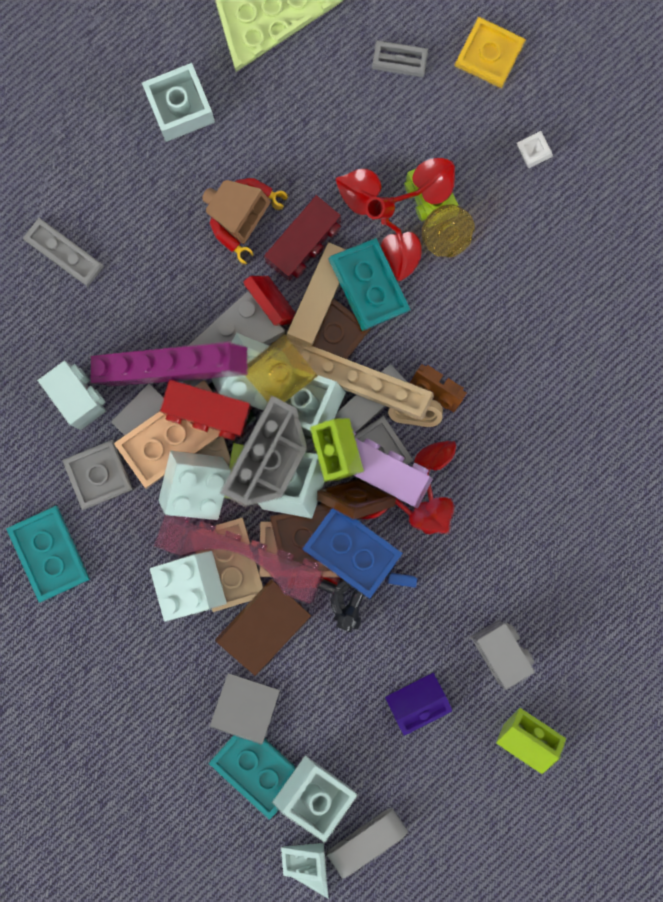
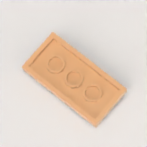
(150, 443)

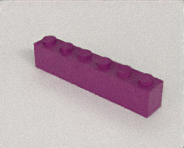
(169, 364)

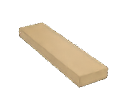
(316, 300)

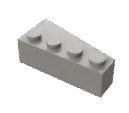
(243, 318)

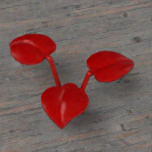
(360, 192)
(437, 513)

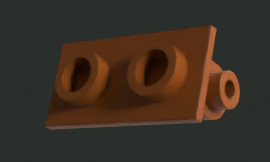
(448, 395)

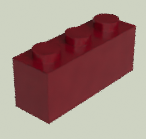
(303, 239)

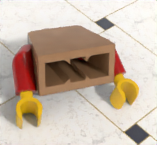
(237, 210)

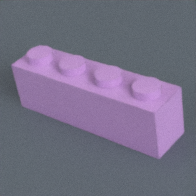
(391, 474)

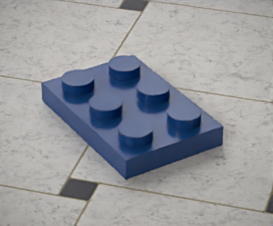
(352, 552)

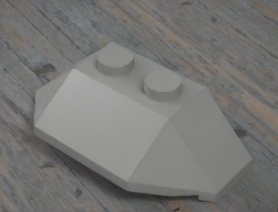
(268, 456)

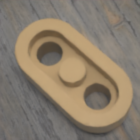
(432, 417)

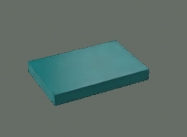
(369, 284)
(48, 554)
(254, 771)

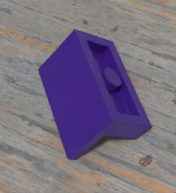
(418, 704)

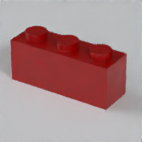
(205, 410)

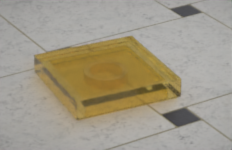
(280, 371)

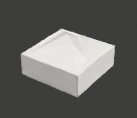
(534, 149)

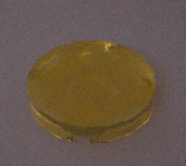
(448, 230)

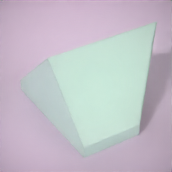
(306, 865)

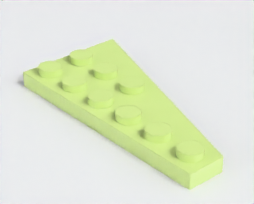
(261, 24)

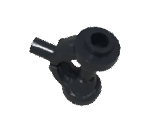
(346, 615)

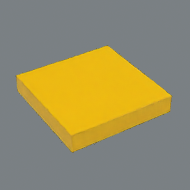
(490, 52)

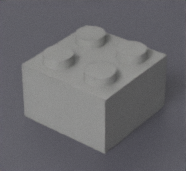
(502, 653)

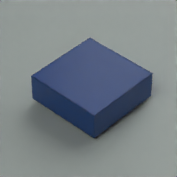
(401, 579)

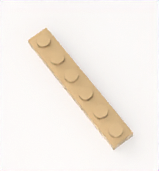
(367, 382)

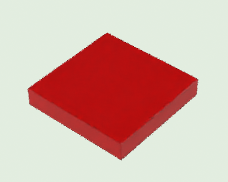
(270, 299)

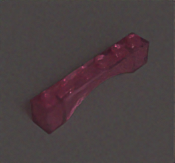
(293, 577)

